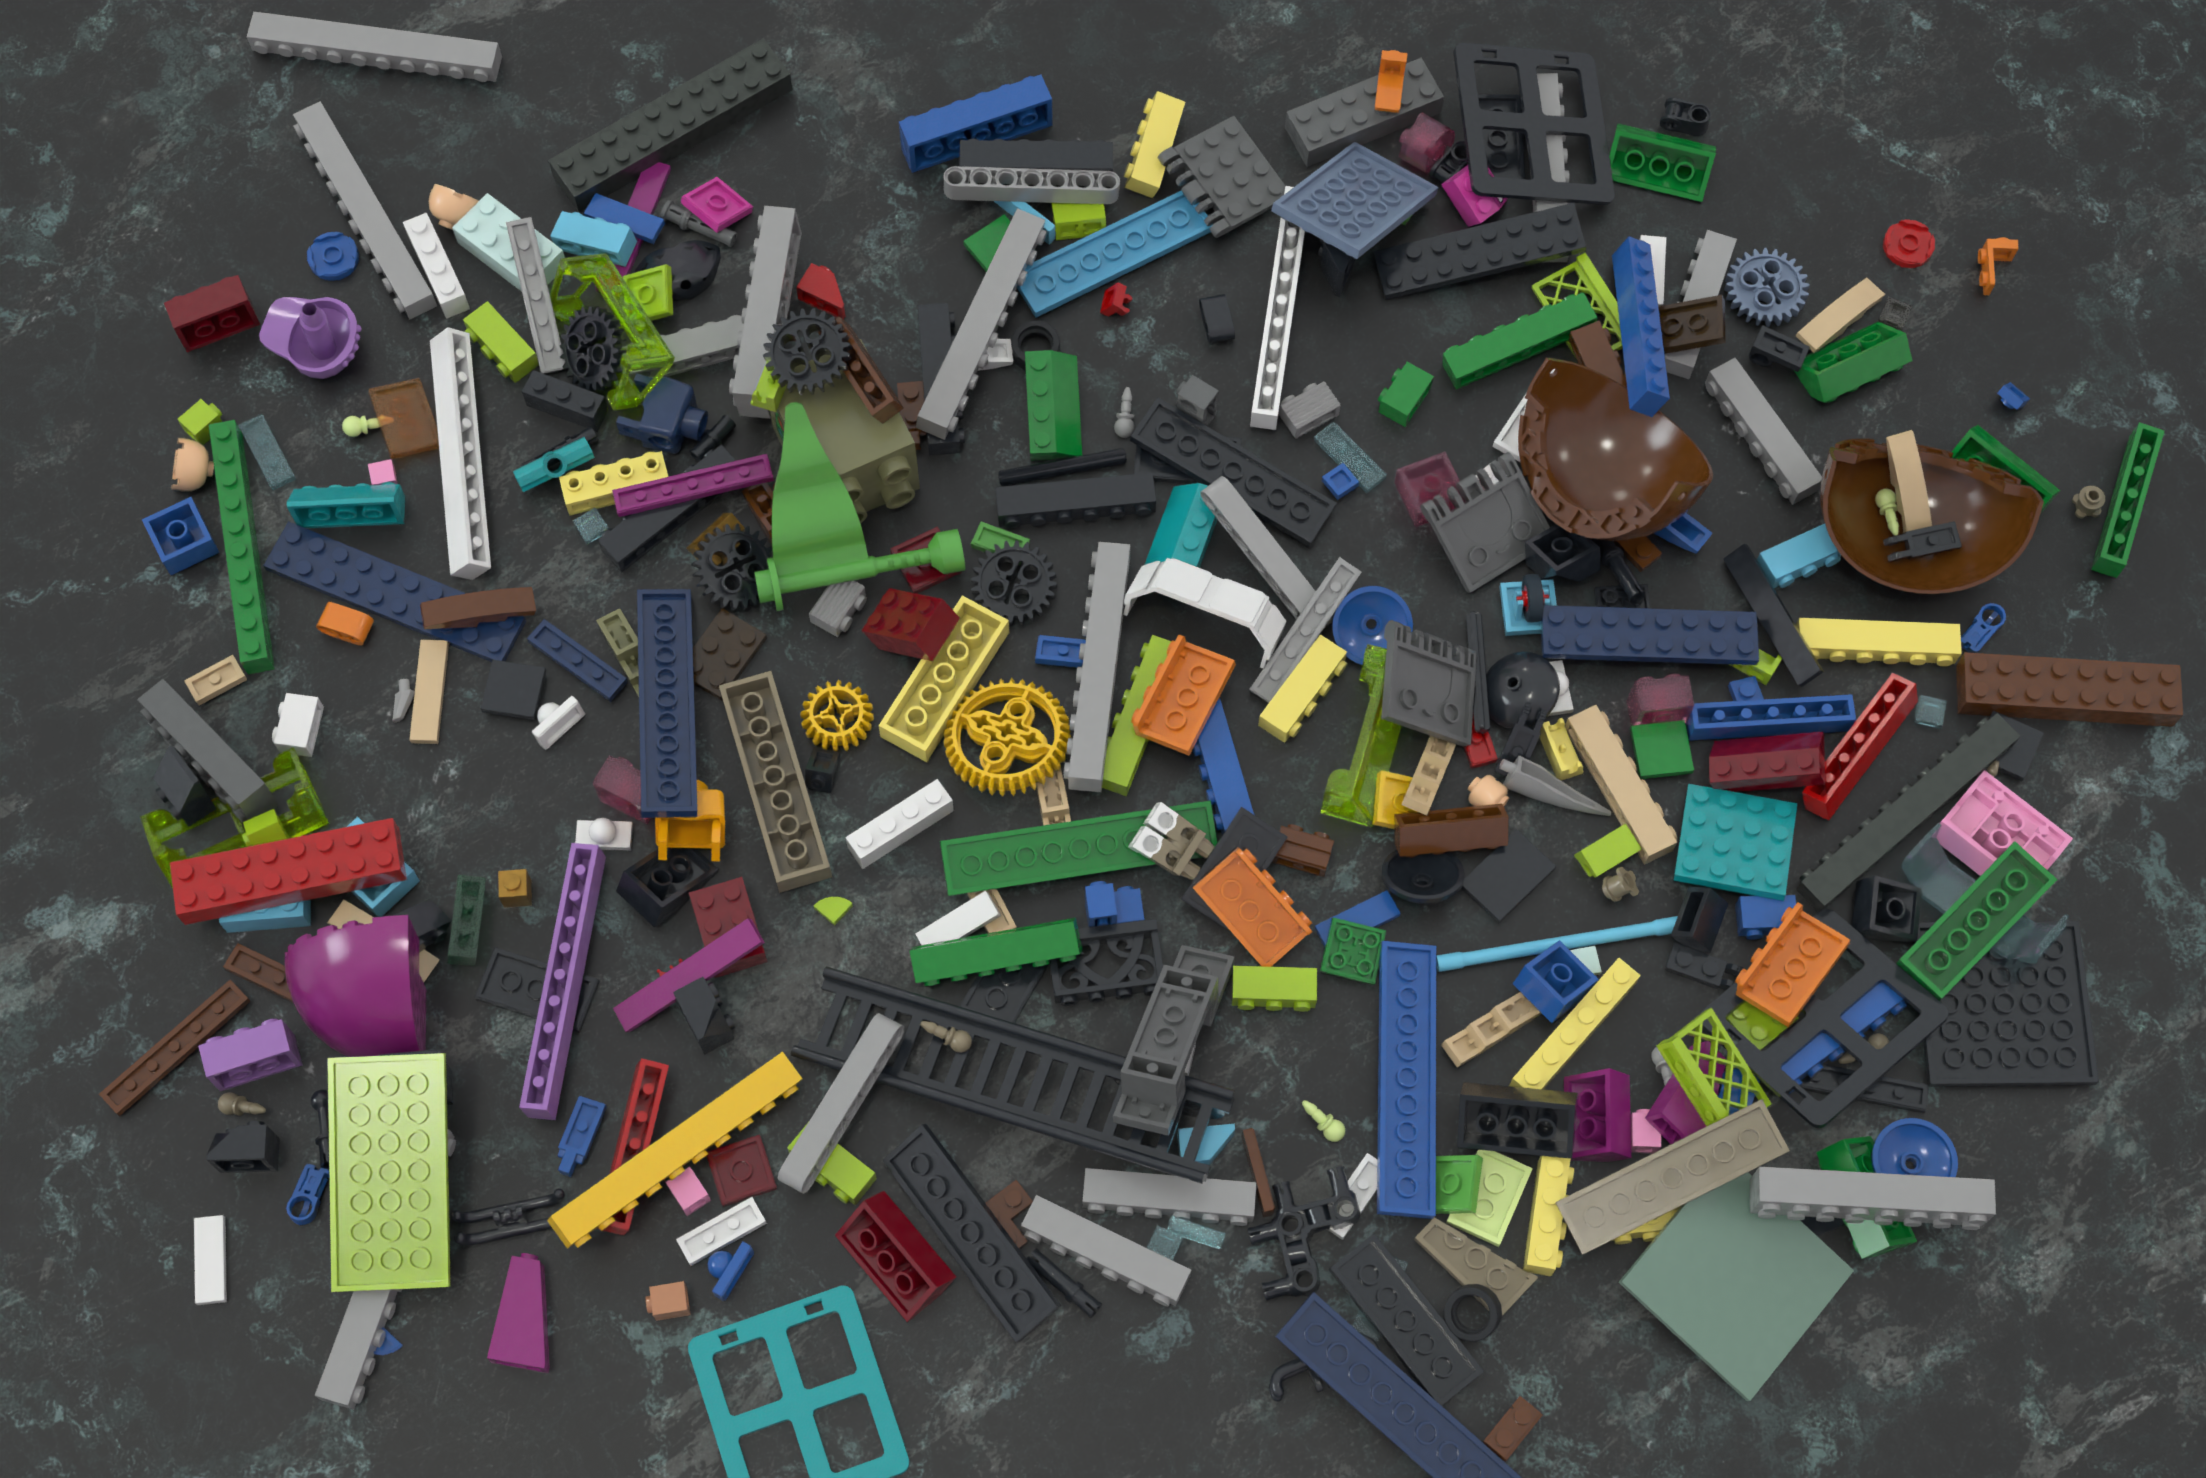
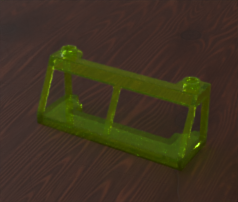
(647, 347)
(1355, 790)
(304, 815)

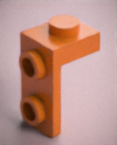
(1390, 81)
(1994, 250)

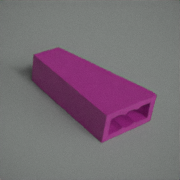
(1673, 1111)
(521, 1321)

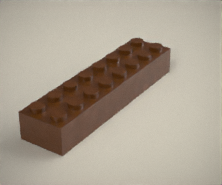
(2069, 689)

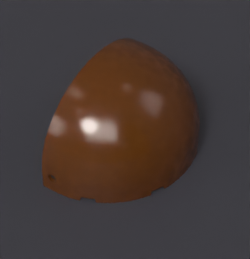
(1600, 463)
(1987, 504)

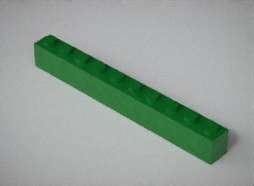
(241, 547)

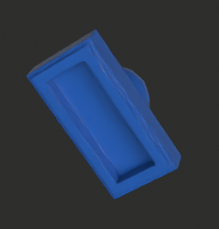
(728, 1269)

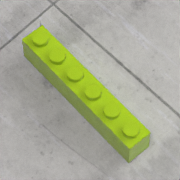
(1125, 747)

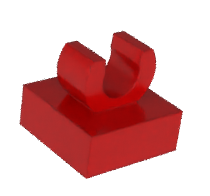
(1114, 299)

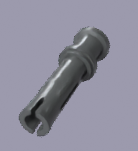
(688, 220)

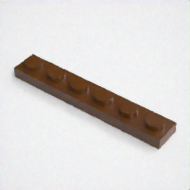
(174, 1047)

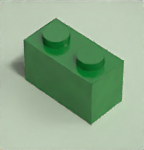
(1405, 394)

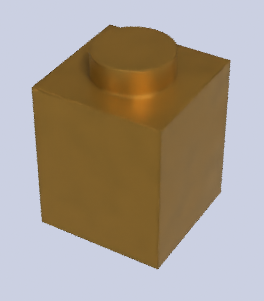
(515, 888)

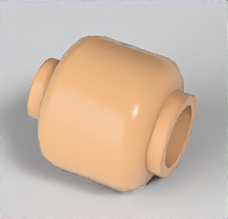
(1487, 791)

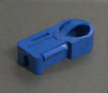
(1980, 631)
(309, 1190)

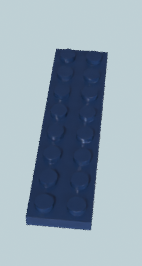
(1649, 635)

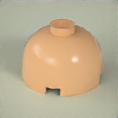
(449, 205)
(191, 466)

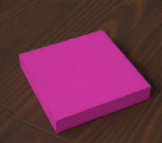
(716, 204)

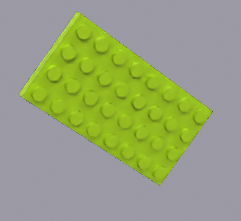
(388, 1172)

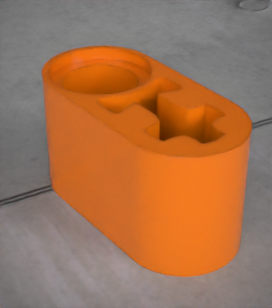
(345, 623)

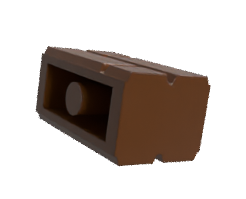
(1304, 850)
(1512, 1428)

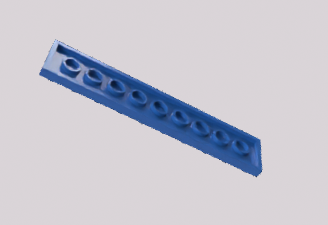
(1407, 1081)

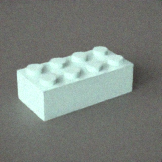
(487, 238)

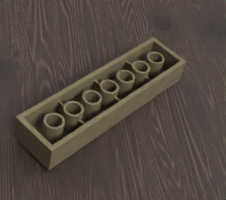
(775, 781)

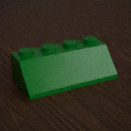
(1661, 162)
(1854, 361)
(1053, 405)
(1985, 448)
(1868, 1238)

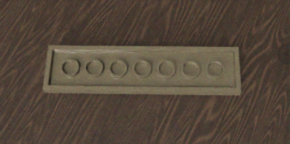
(1672, 1177)

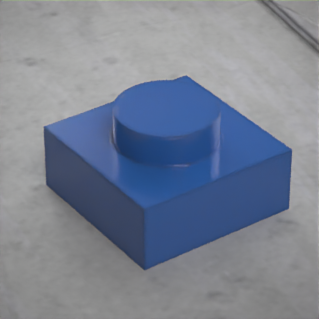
(2012, 396)
(1340, 481)
(1745, 689)

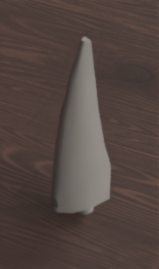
(1539, 784)

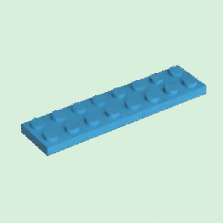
(1111, 253)

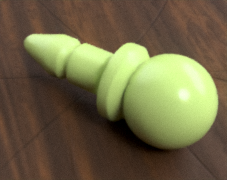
(355, 426)
(1886, 500)
(1332, 1129)

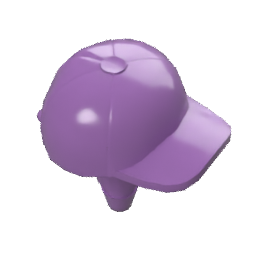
(312, 334)

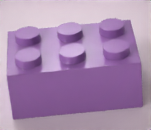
(250, 1054)

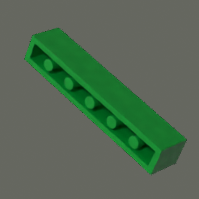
(1517, 340)
(2127, 500)
(996, 950)

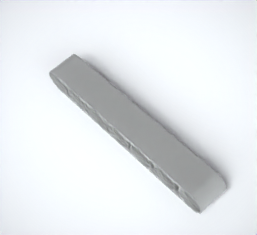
(1043, 180)
(1258, 545)
(841, 1103)

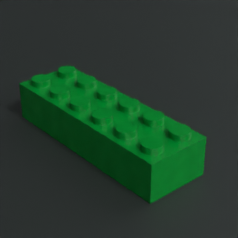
(1976, 921)

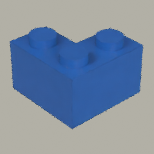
(1112, 907)

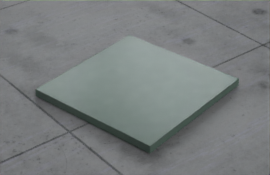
(1736, 1283)

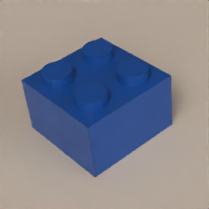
(180, 536)
(1555, 981)

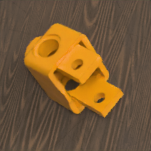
(702, 831)

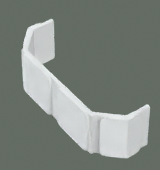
(1212, 595)

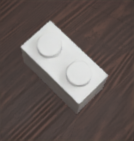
(298, 724)

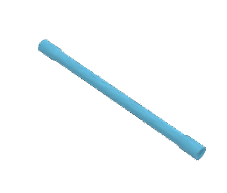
(1461, 959)

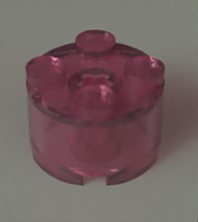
(1425, 142)

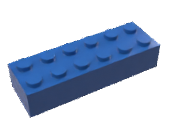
(988, 116)

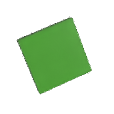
(1457, 1183)

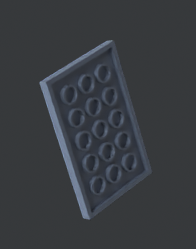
(1354, 199)

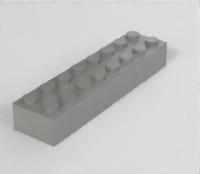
(767, 301)
(1872, 1197)

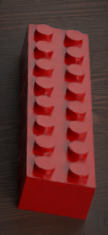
(287, 871)

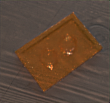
(404, 418)

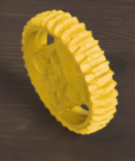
(1007, 737)

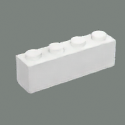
(436, 265)
(899, 824)

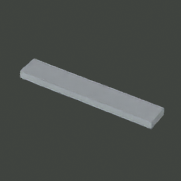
(536, 295)
(1305, 629)

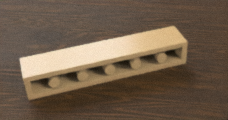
(1620, 783)

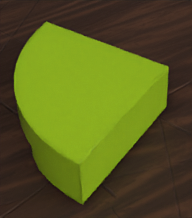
(833, 908)

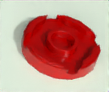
(1908, 243)

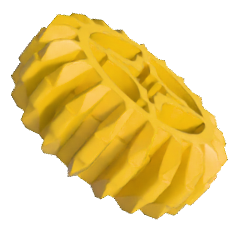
(847, 713)

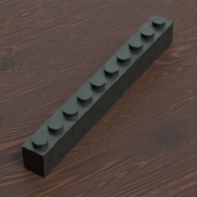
(1907, 813)

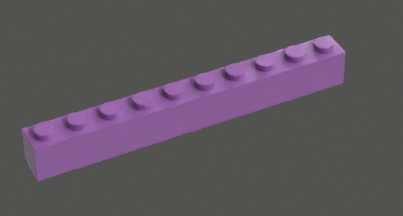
(562, 982)

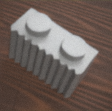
(1309, 409)
(837, 606)

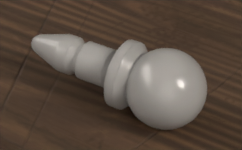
(1124, 425)
(1661, 1065)

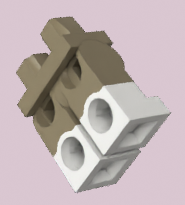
(1181, 842)

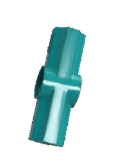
(537, 471)

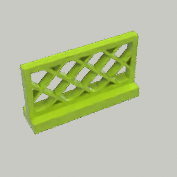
(1593, 285)
(1699, 1086)

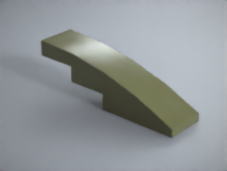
(623, 644)

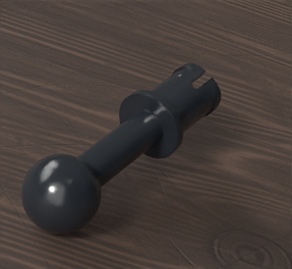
(320, 1103)

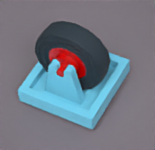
(1525, 603)

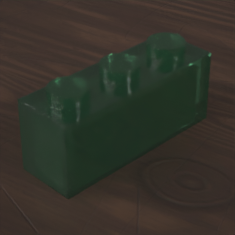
(466, 920)

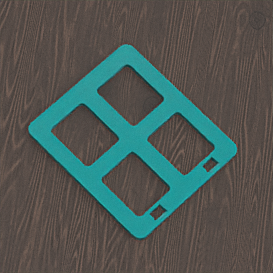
(798, 1402)

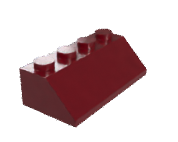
(1768, 762)
(895, 1255)

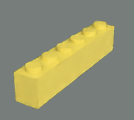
(1882, 641)
(1577, 1027)

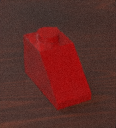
(821, 290)

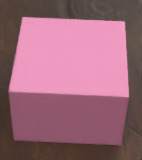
(382, 472)

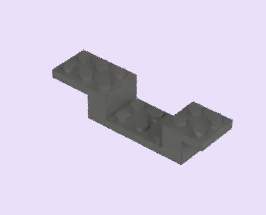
(1157, 1059)

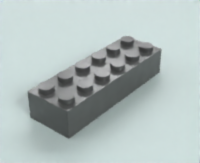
(1349, 115)
(205, 752)

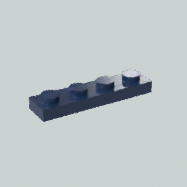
(577, 660)

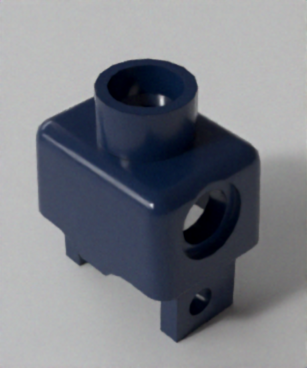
(667, 416)

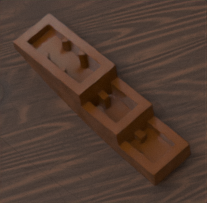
(477, 607)

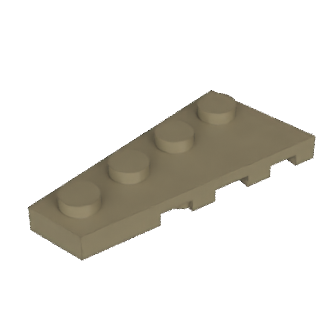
(1474, 1263)

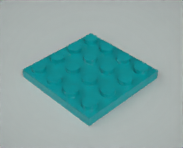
(1735, 842)

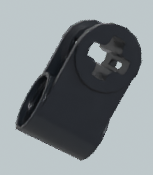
(1685, 117)
(1450, 163)

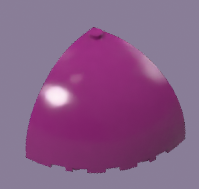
(361, 986)

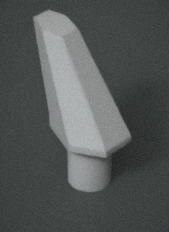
(402, 700)

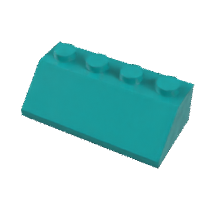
(347, 505)
(1183, 527)

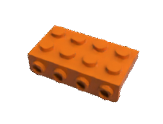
(1182, 695)
(1253, 907)
(1790, 965)

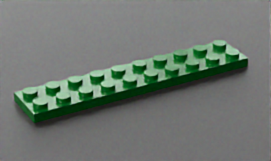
(1055, 850)

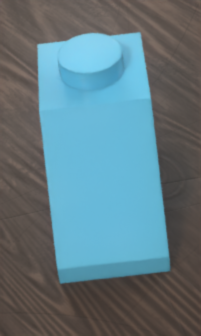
(1213, 1142)

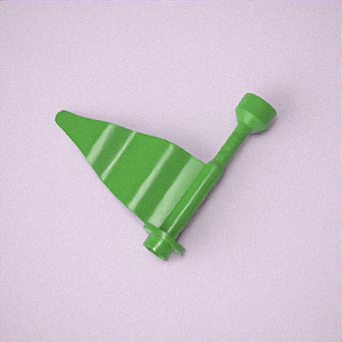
(818, 529)

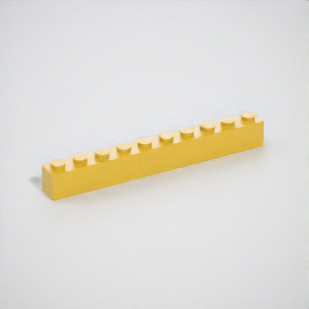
(674, 1150)

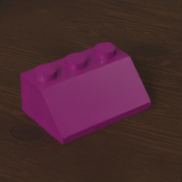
(1601, 1115)

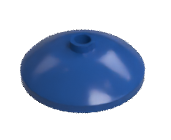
(1357, 608)
(1915, 1142)

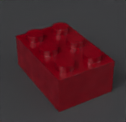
(211, 313)
(910, 624)
(719, 911)

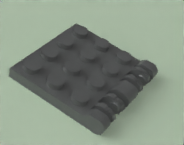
(1226, 173)
(1490, 527)
(1428, 684)

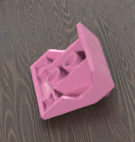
(1993, 818)

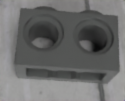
(1197, 400)

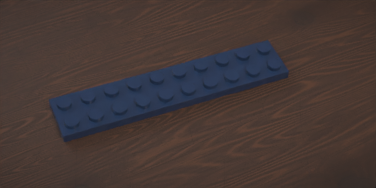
(381, 589)
(666, 704)
(1387, 1395)

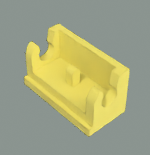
(1560, 750)

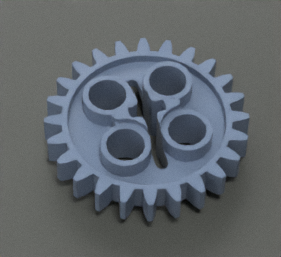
(1766, 287)

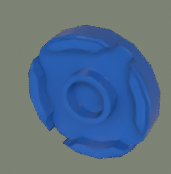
(333, 256)

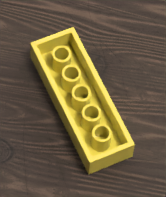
(937, 686)

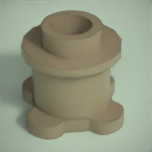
(2089, 502)
(1620, 885)

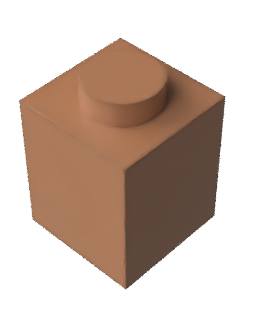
(668, 1301)

